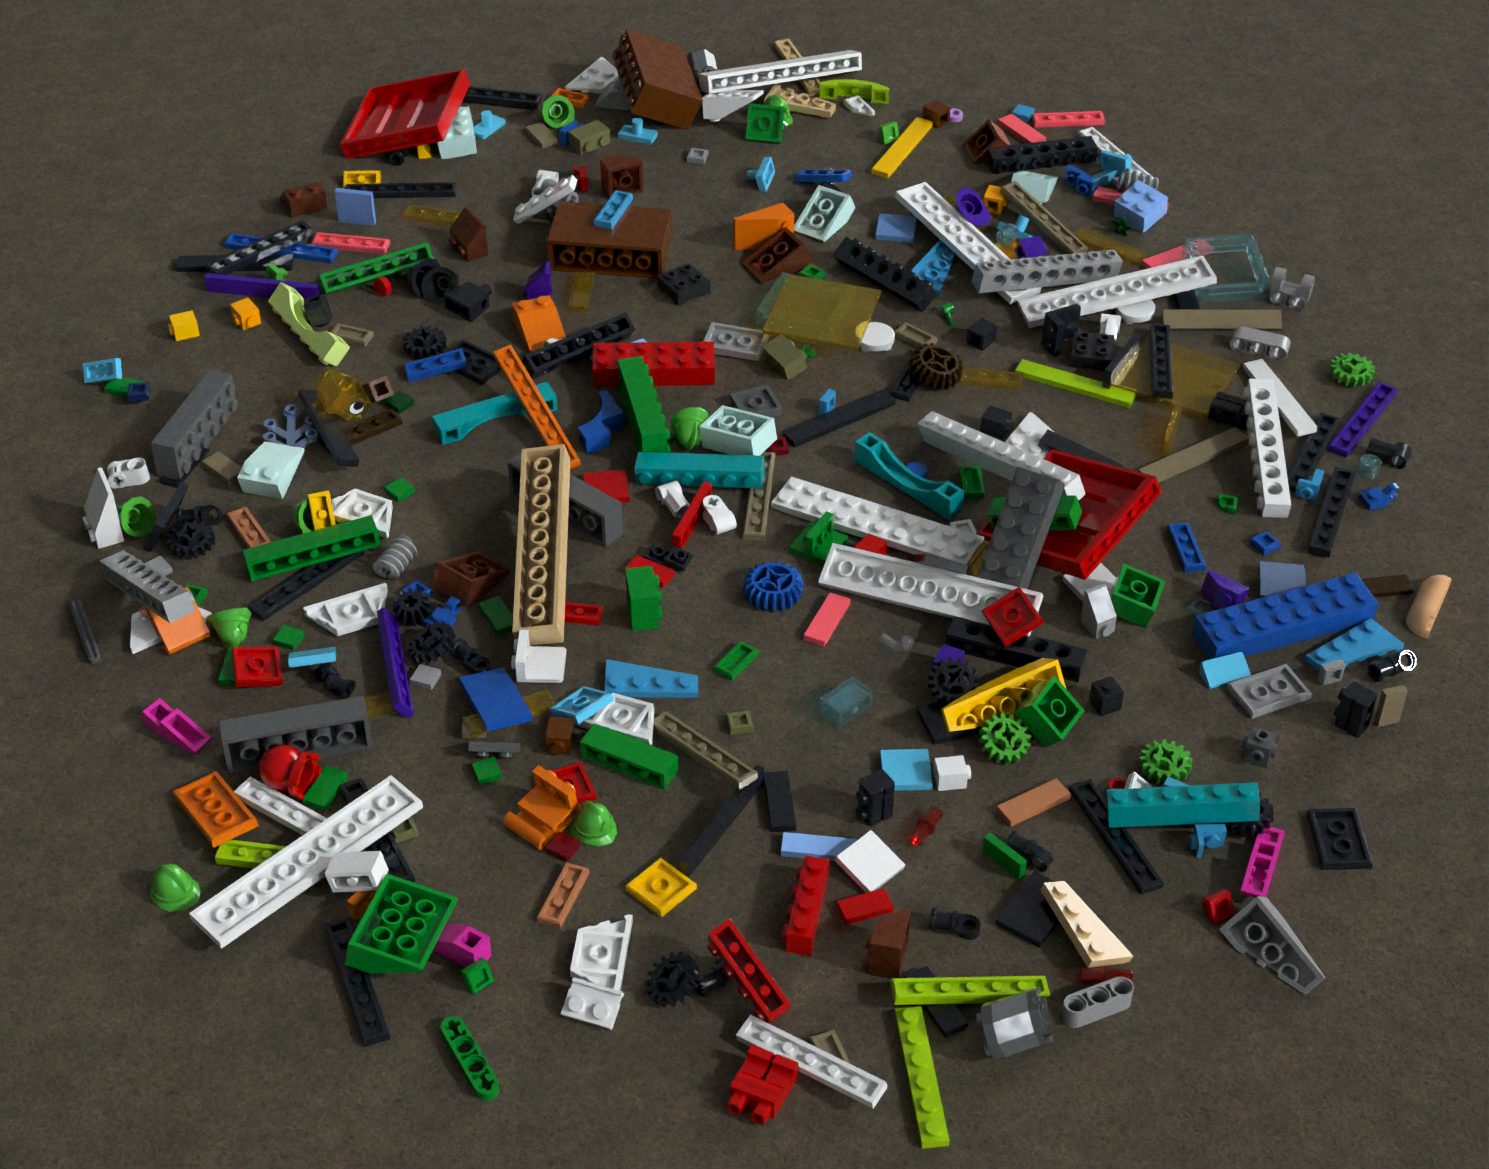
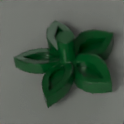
(1121, 226)

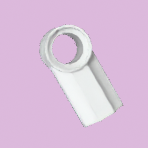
(541, 176)
(1110, 325)
(673, 498)

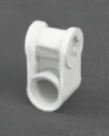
(129, 472)
(718, 515)

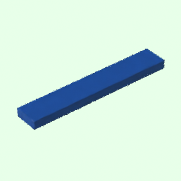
(299, 250)

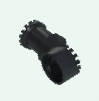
(397, 156)
(200, 514)
(470, 656)
(1391, 665)
(333, 680)
(1030, 851)
(954, 922)
(711, 979)

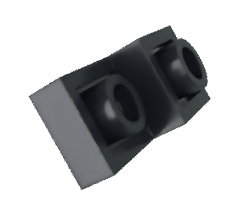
(675, 559)

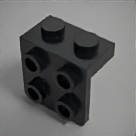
(1059, 326)

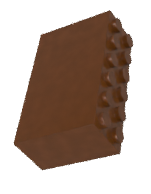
(657, 79)
(631, 249)

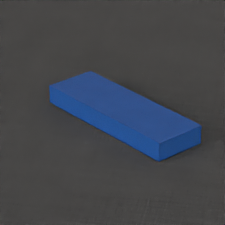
(823, 175)
(435, 365)
(1186, 547)

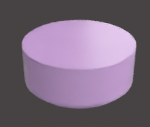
(956, 115)

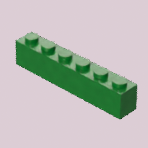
(369, 270)
(311, 548)

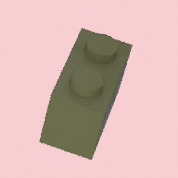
(589, 137)
(785, 356)

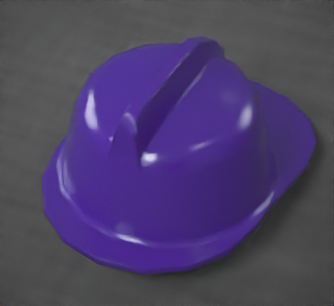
(971, 207)

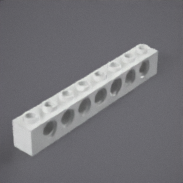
(1267, 448)

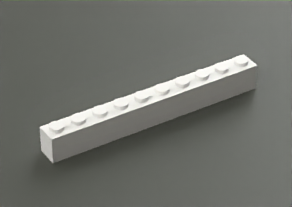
(780, 71)
(991, 452)

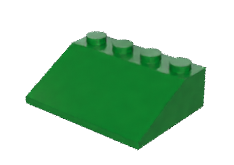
(399, 928)

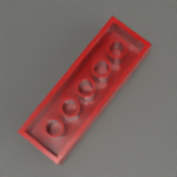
(668, 362)

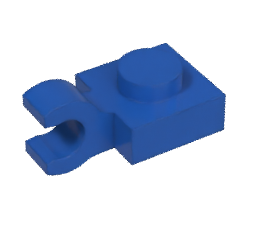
(563, 133)
(1377, 498)
(446, 614)

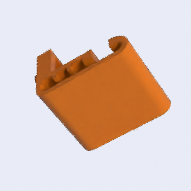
(181, 632)
(544, 810)

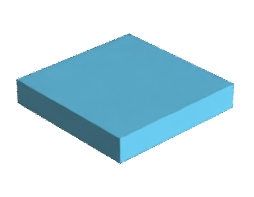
(312, 657)
(581, 704)
(907, 768)

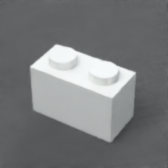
(356, 871)

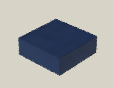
(138, 392)

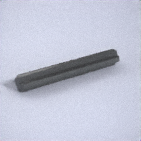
(85, 632)

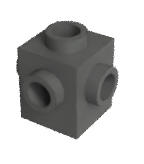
(1259, 747)

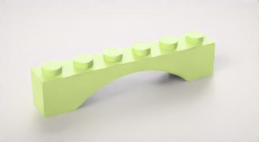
(289, 305)

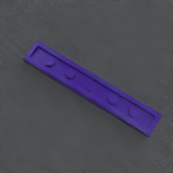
(255, 286)
(1362, 419)
(395, 663)

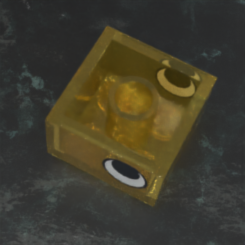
(342, 395)

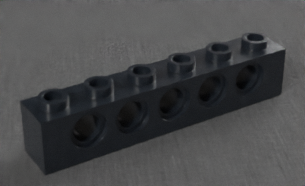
(1042, 154)
(847, 256)
(577, 345)
(982, 642)

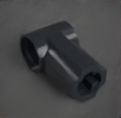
(1395, 455)

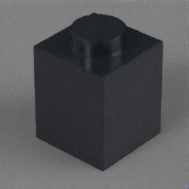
(318, 310)
(981, 334)
(996, 422)
(1106, 696)

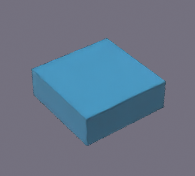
(1023, 112)
(827, 402)

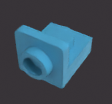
(1310, 488)
(1207, 836)

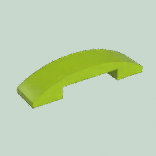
(851, 88)

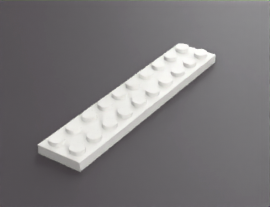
(955, 231)
(1121, 289)
(862, 517)
(914, 584)
(304, 861)

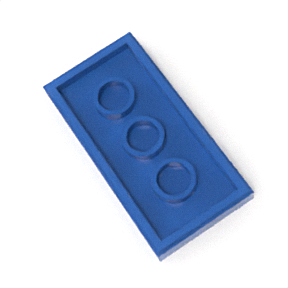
(495, 699)

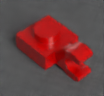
(581, 176)

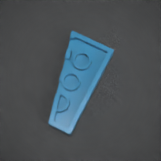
(935, 265)
(1356, 645)
(648, 682)

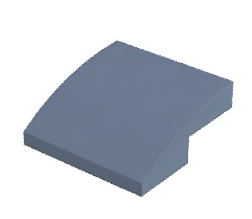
(1279, 577)

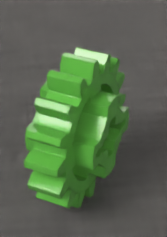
(1352, 369)
(1004, 739)
(1165, 761)

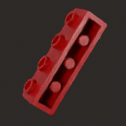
(807, 905)
(748, 971)

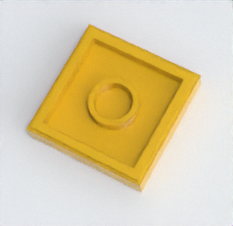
(661, 887)

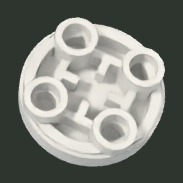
(1137, 312)
(877, 337)

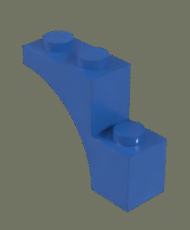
(597, 432)

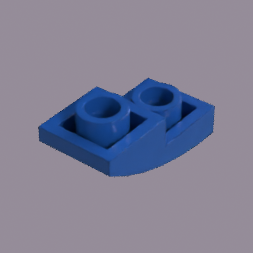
(1078, 178)

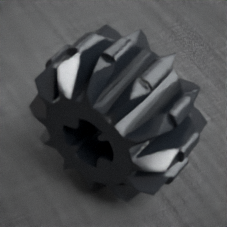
(412, 606)

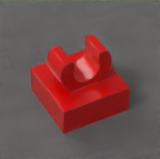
(1218, 906)

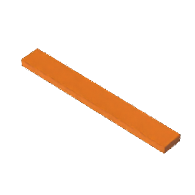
(533, 401)

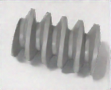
(1127, 179)
(395, 557)

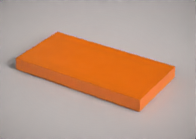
(215, 809)

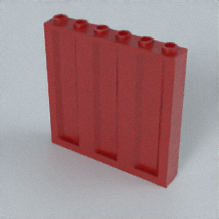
(405, 114)
(1109, 509)

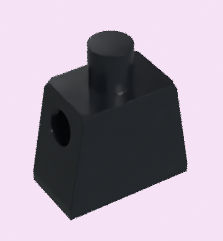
(468, 300)

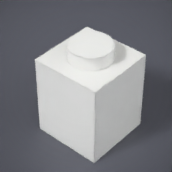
(951, 773)

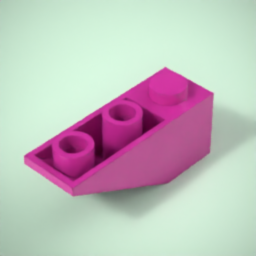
(463, 944)

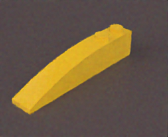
(999, 695)

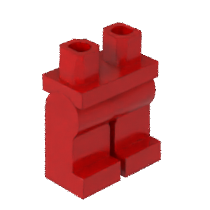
(762, 1084)

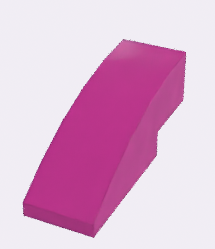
(174, 726)

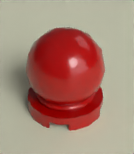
(289, 770)

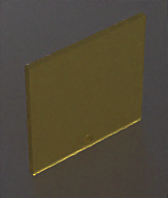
(822, 312)
(1195, 377)

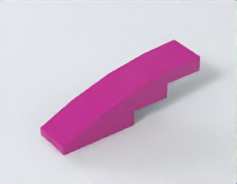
(1262, 862)

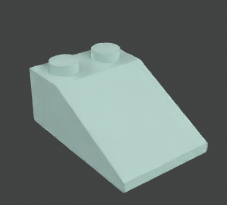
(1036, 184)
(824, 214)
(270, 470)

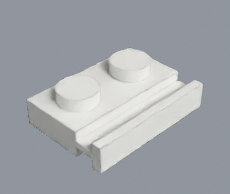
(592, 1003)

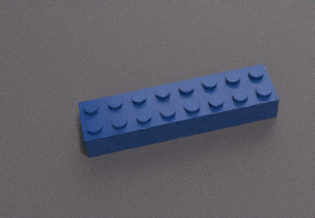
(1285, 617)

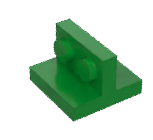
(765, 123)
(817, 539)

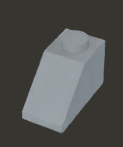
(1098, 612)

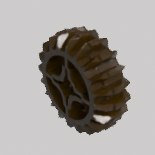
(936, 366)

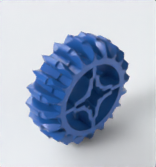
(773, 586)

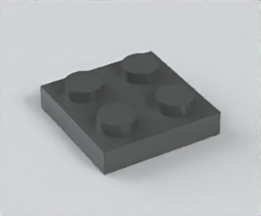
(758, 401)

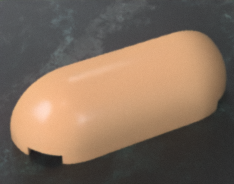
(1427, 604)

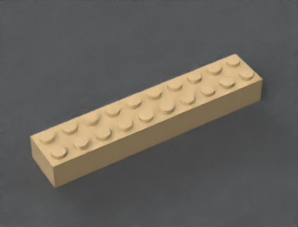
(542, 544)

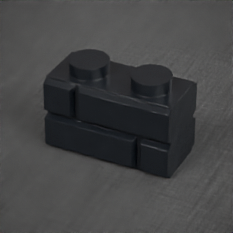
(1229, 410)
(1355, 709)
(875, 798)

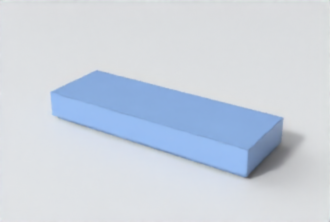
(818, 846)

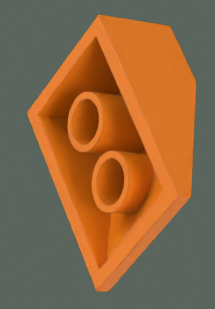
(760, 226)
(537, 321)

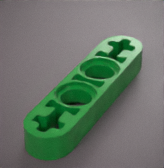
(469, 1058)

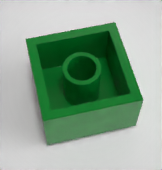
(1136, 595)
(643, 598)
(1049, 711)

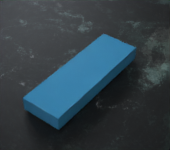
(613, 210)

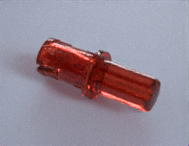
(926, 826)
(1102, 974)

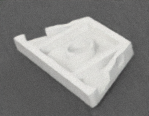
(595, 78)
(1028, 435)
(360, 504)
(349, 611)
(143, 633)
(625, 716)
(602, 953)

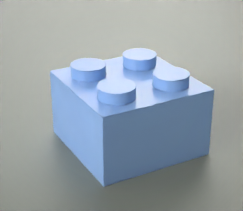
(1141, 206)

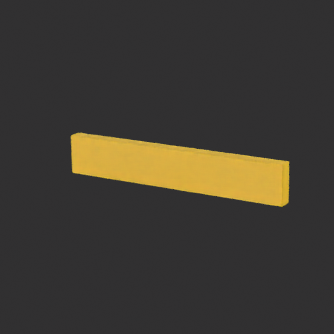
(902, 147)

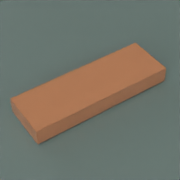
(247, 527)
(1033, 802)
(563, 895)

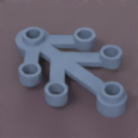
(291, 415)

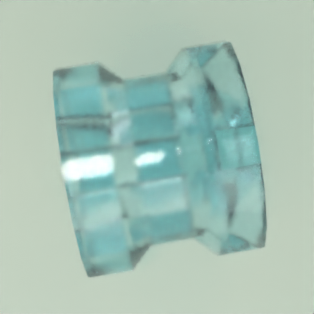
(1007, 235)
(1369, 466)

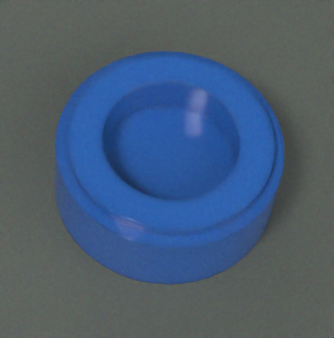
(918, 468)

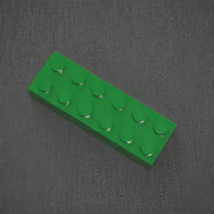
(642, 406)

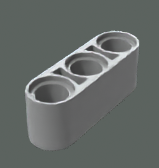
(1260, 342)
(1097, 1002)

